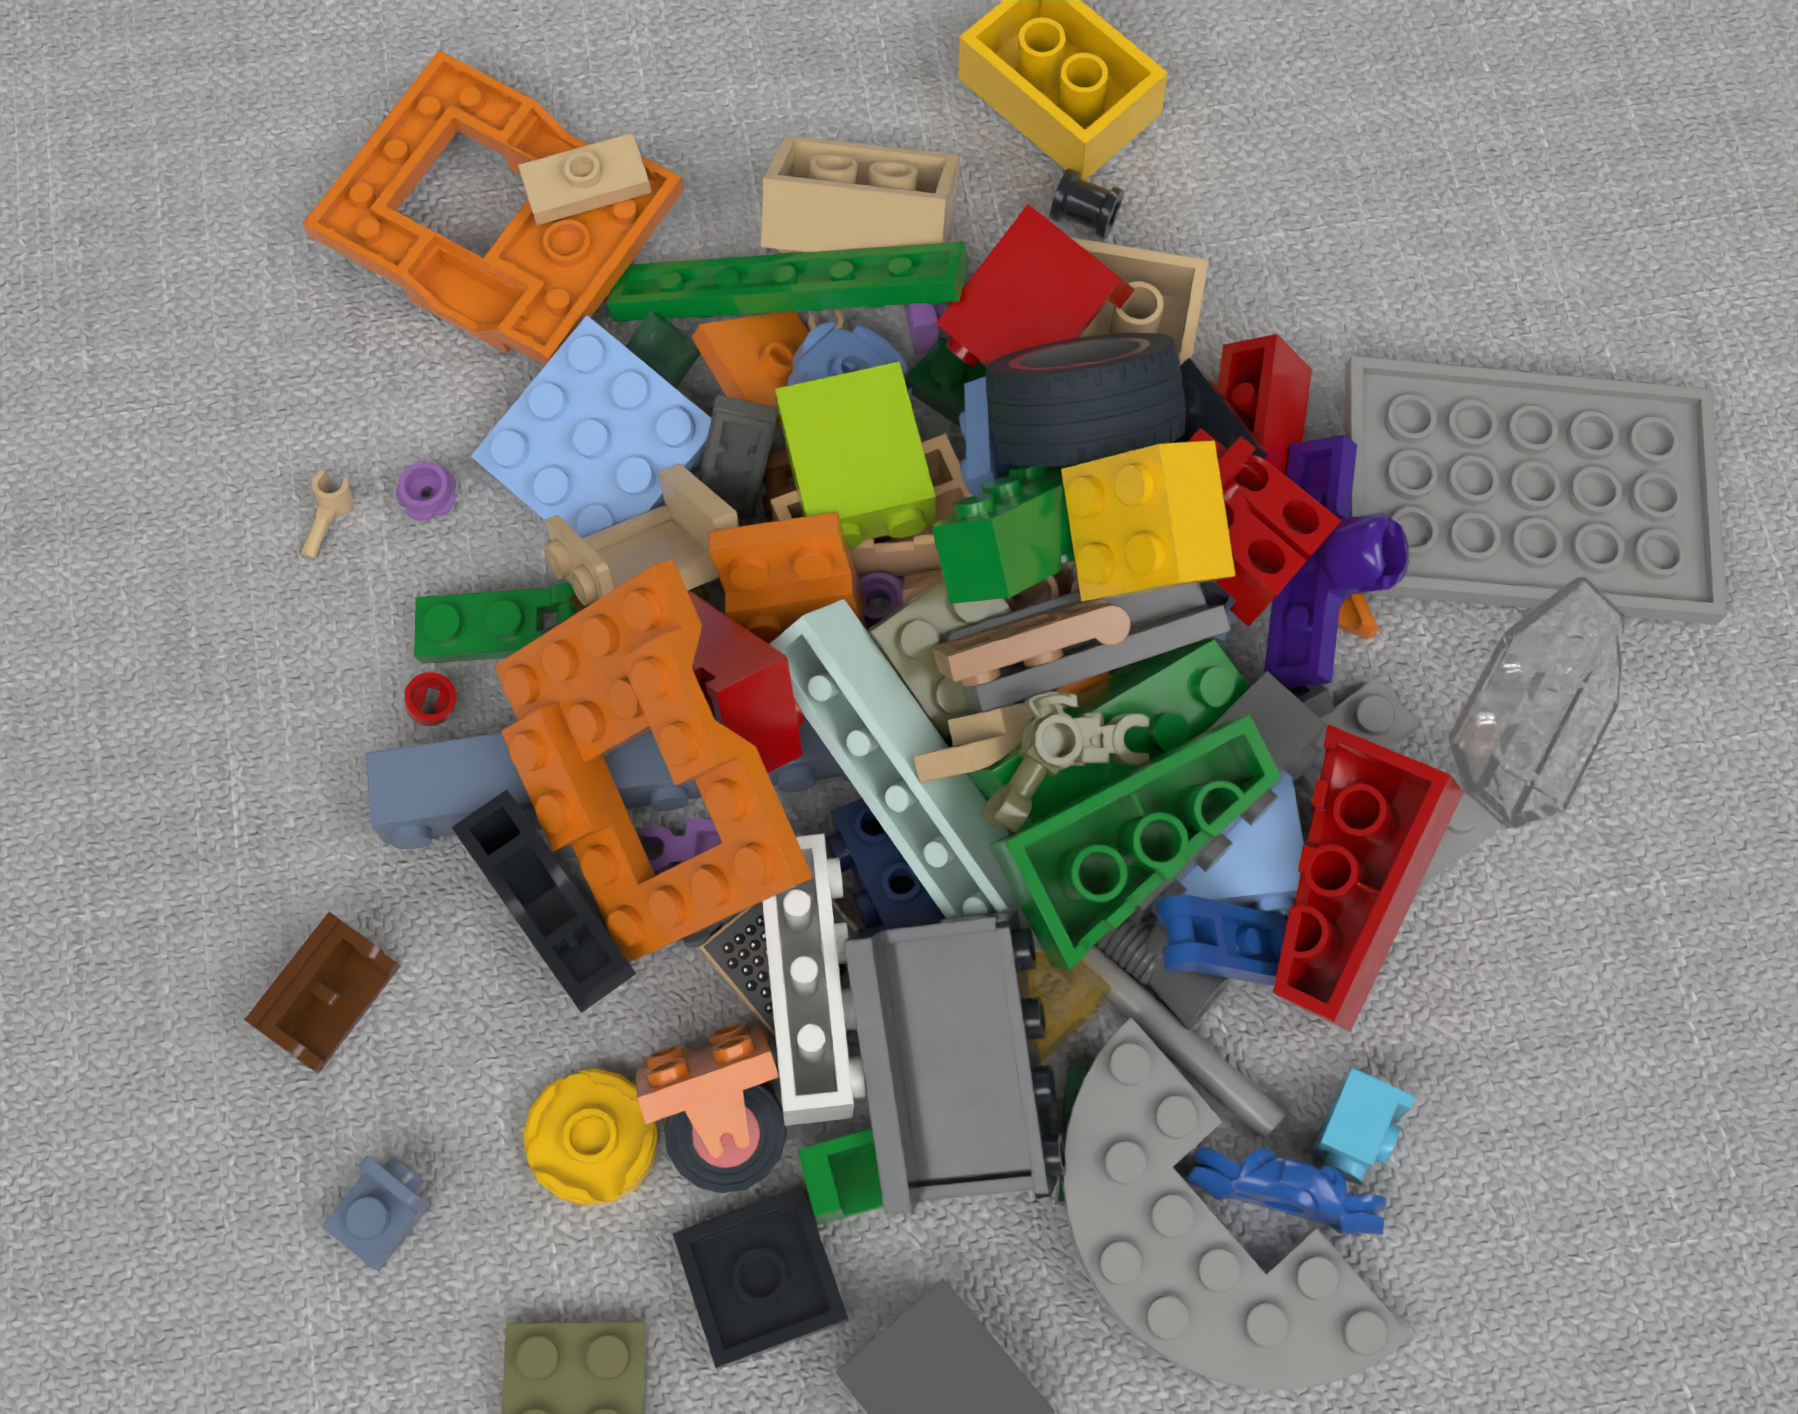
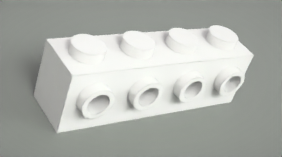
(807, 994)

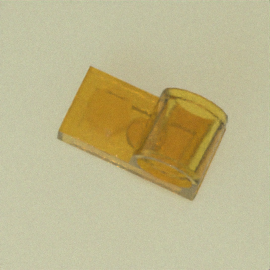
(1067, 1013)

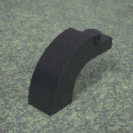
(543, 901)

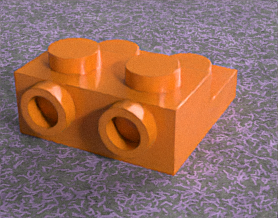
(784, 571)

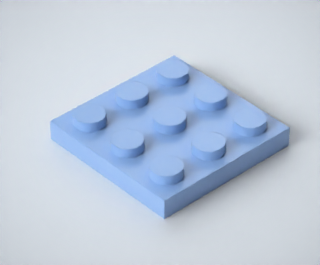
(594, 435)

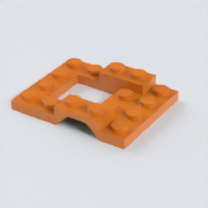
(534, 277)
(600, 686)

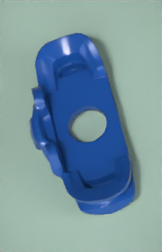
(1288, 1188)

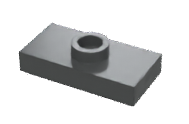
(738, 451)

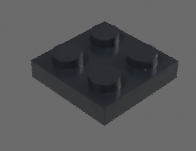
(760, 1278)

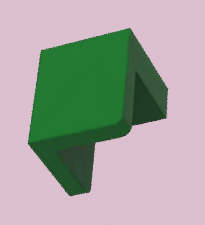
(842, 1176)

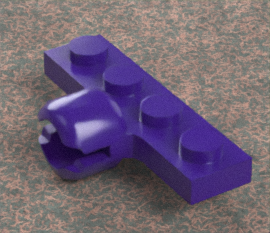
(1356, 558)

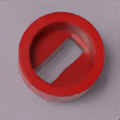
(416, 693)

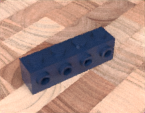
(887, 883)

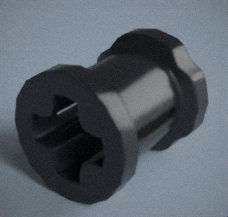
(1086, 203)

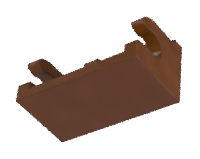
(323, 992)

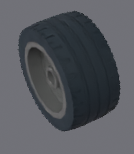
(1085, 399)

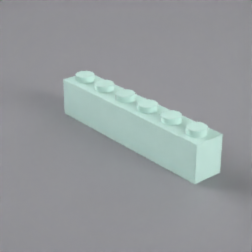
(873, 734)

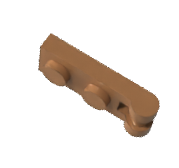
(1031, 639)

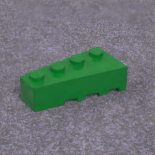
(1005, 536)
(1176, 690)
(1114, 846)

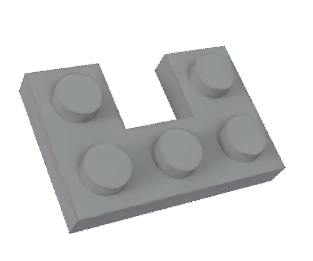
(1382, 719)

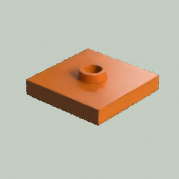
(752, 354)

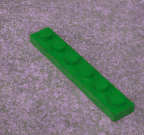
(792, 282)

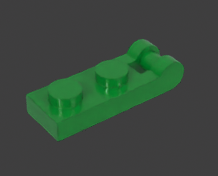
(485, 622)

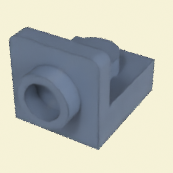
(378, 1211)

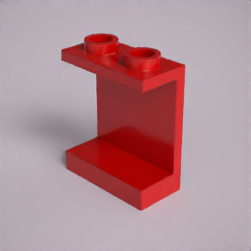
(1029, 293)

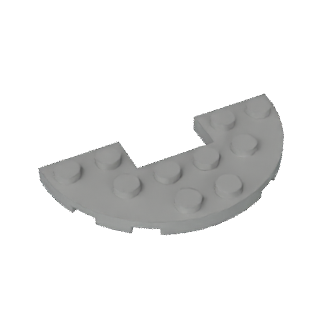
(1175, 1267)

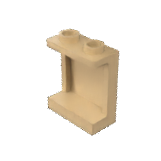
(663, 534)

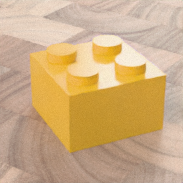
(1148, 520)

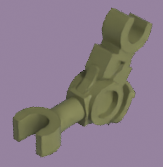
(1053, 743)

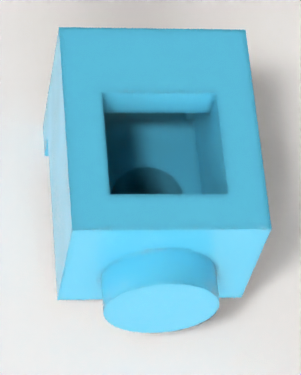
(1360, 1124)

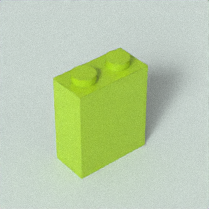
(858, 453)

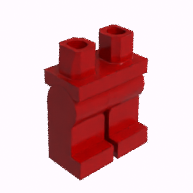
(1269, 526)

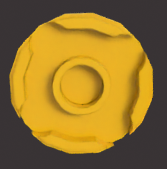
(590, 1138)

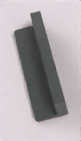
(1157, 622)

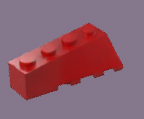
(1359, 872)

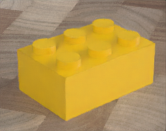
(1062, 79)

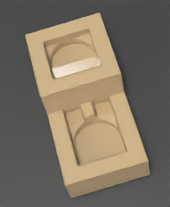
(976, 741)

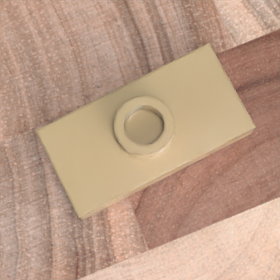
(585, 178)

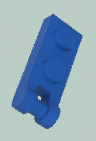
(1220, 938)

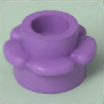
(422, 477)

